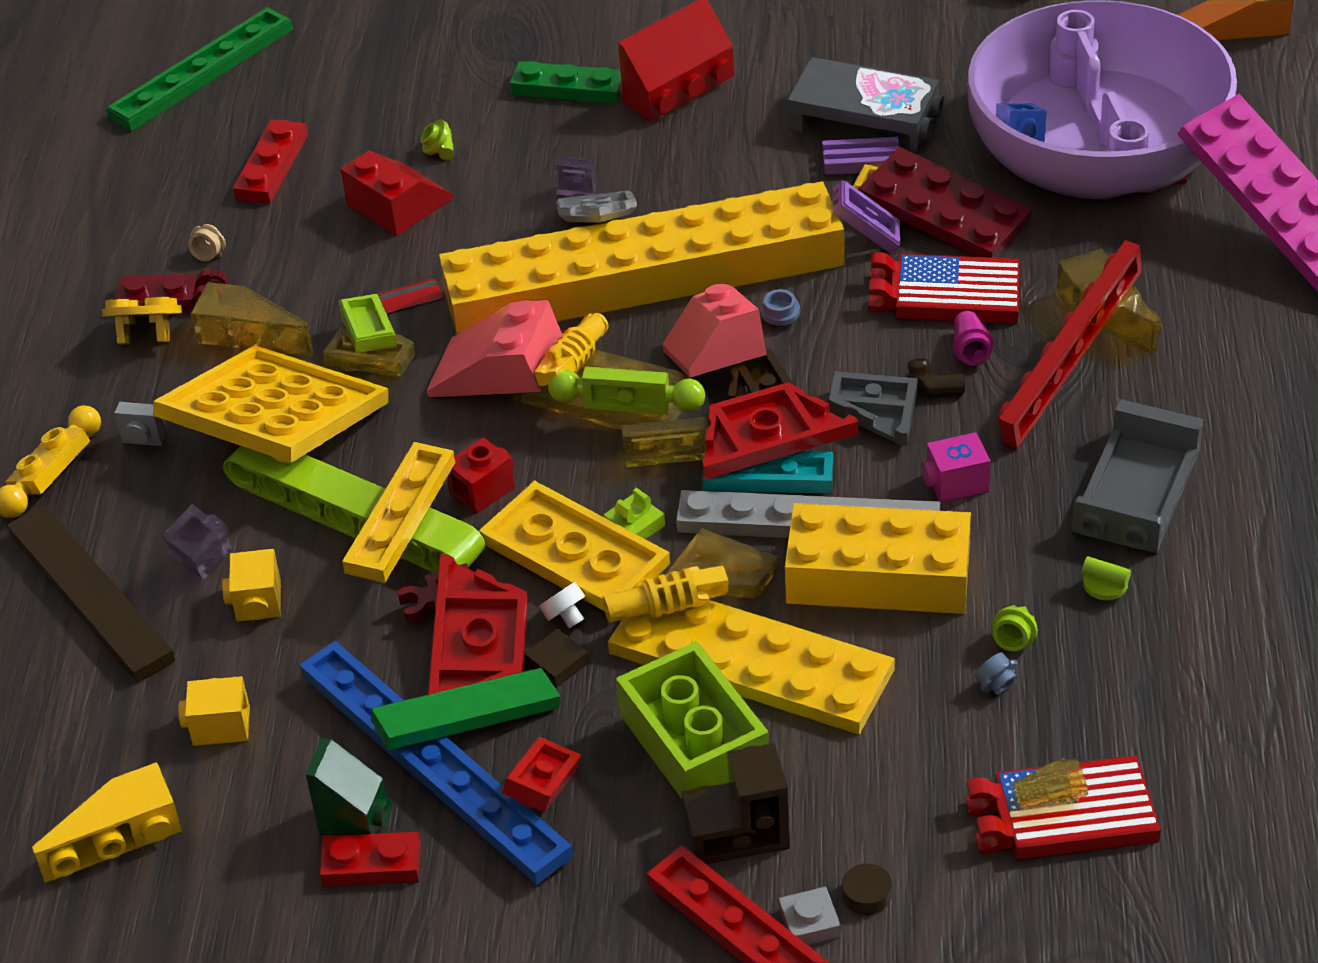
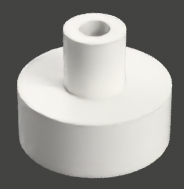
(564, 604)

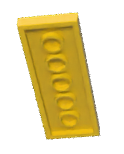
(767, 661)

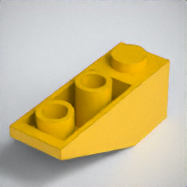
(113, 821)

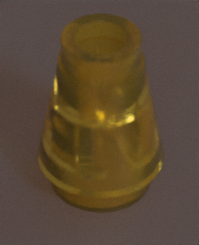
(1051, 785)

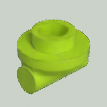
(437, 139)
(1104, 579)

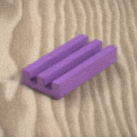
(851, 154)
(866, 216)

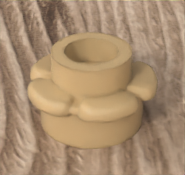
(201, 248)

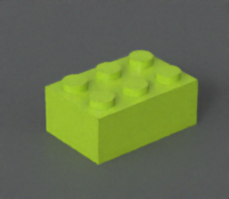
(687, 717)

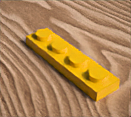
(398, 512)

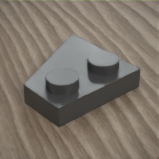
(877, 402)

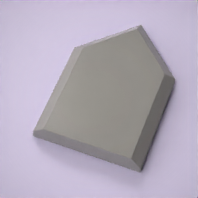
(596, 207)

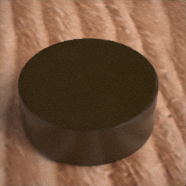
(867, 888)

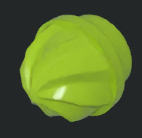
(1014, 628)

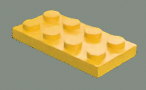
(572, 544)

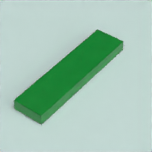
(464, 708)

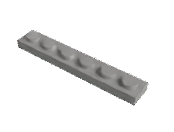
(762, 513)

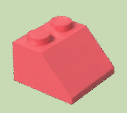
(715, 332)

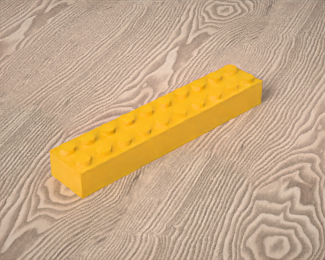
(649, 256)

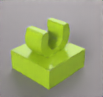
(637, 515)

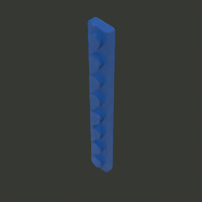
(442, 768)

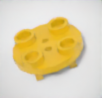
(126, 310)

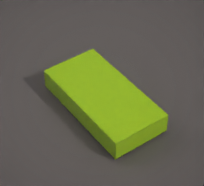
(367, 323)

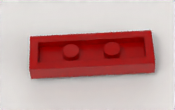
(270, 161)

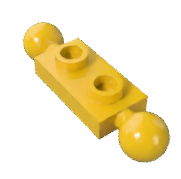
(48, 460)

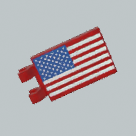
(945, 286)
(1110, 816)

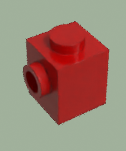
(481, 475)

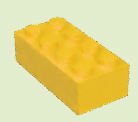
(878, 558)

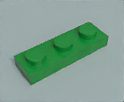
(566, 82)

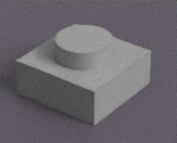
(139, 425)
(810, 916)

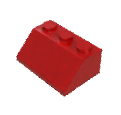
(674, 60)

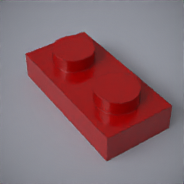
(541, 774)
(370, 859)

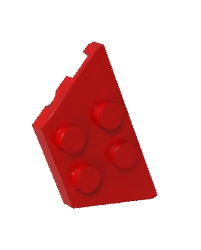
(769, 427)
(475, 628)

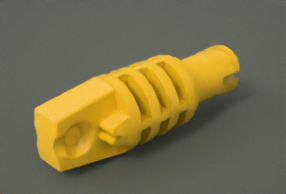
(572, 348)
(667, 593)

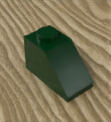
(345, 793)

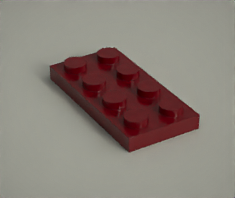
(945, 204)

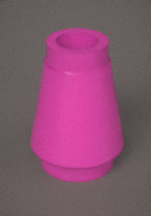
(971, 339)

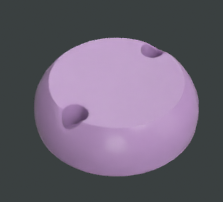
(1113, 93)

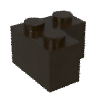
(743, 815)

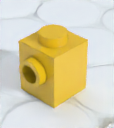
(253, 585)
(215, 711)

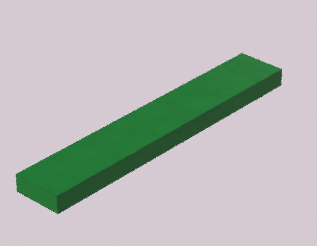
(198, 69)

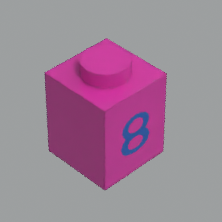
(957, 467)

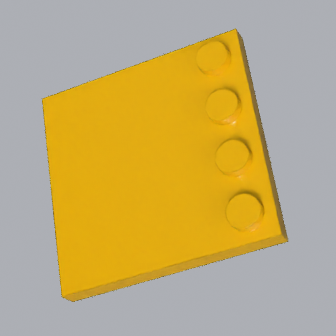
(271, 403)

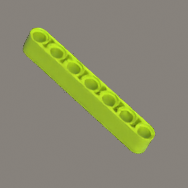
(346, 503)

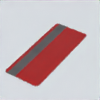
(410, 295)

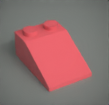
(498, 352)

